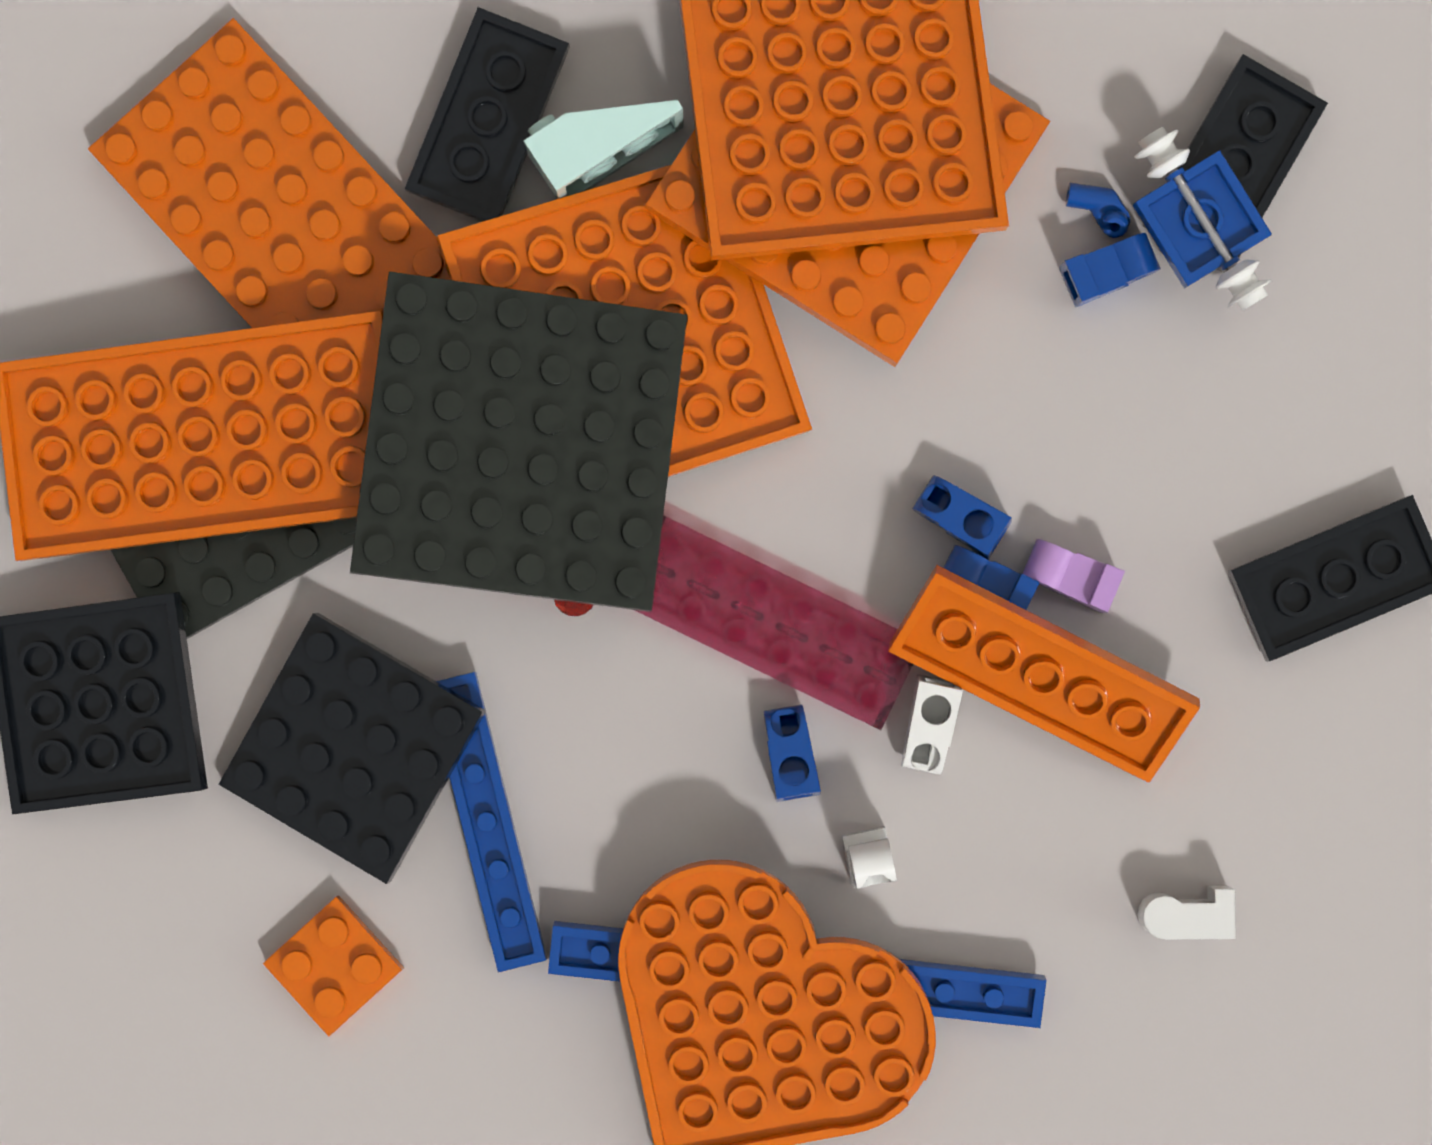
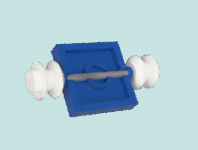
(1202, 219)

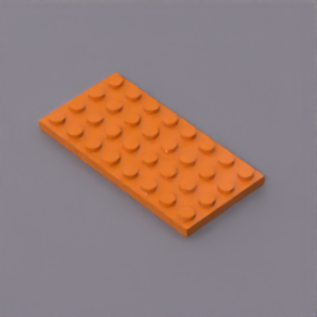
(264, 189)
(188, 436)

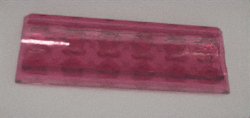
(776, 624)

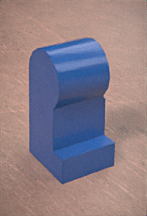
(1108, 269)
(962, 516)
(992, 576)
(791, 754)

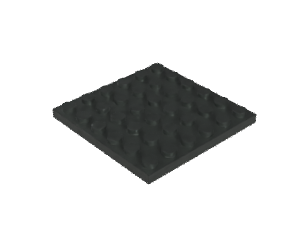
(518, 443)

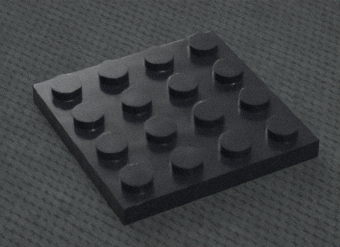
(98, 704)
(352, 747)

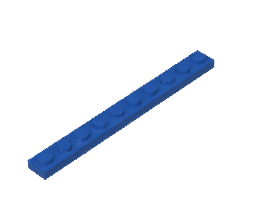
(951, 989)

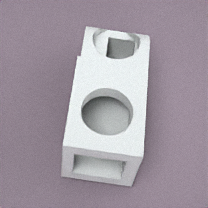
(931, 724)
(869, 858)
(1190, 918)

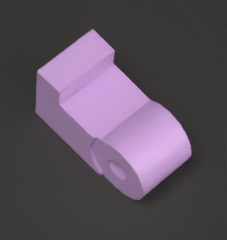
(1074, 575)

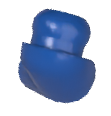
(1104, 205)

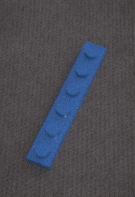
(494, 843)

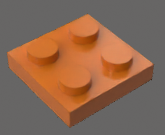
(333, 965)

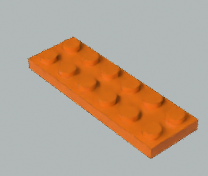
(1043, 674)

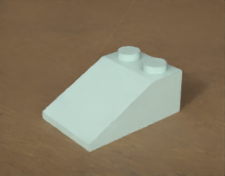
(593, 144)

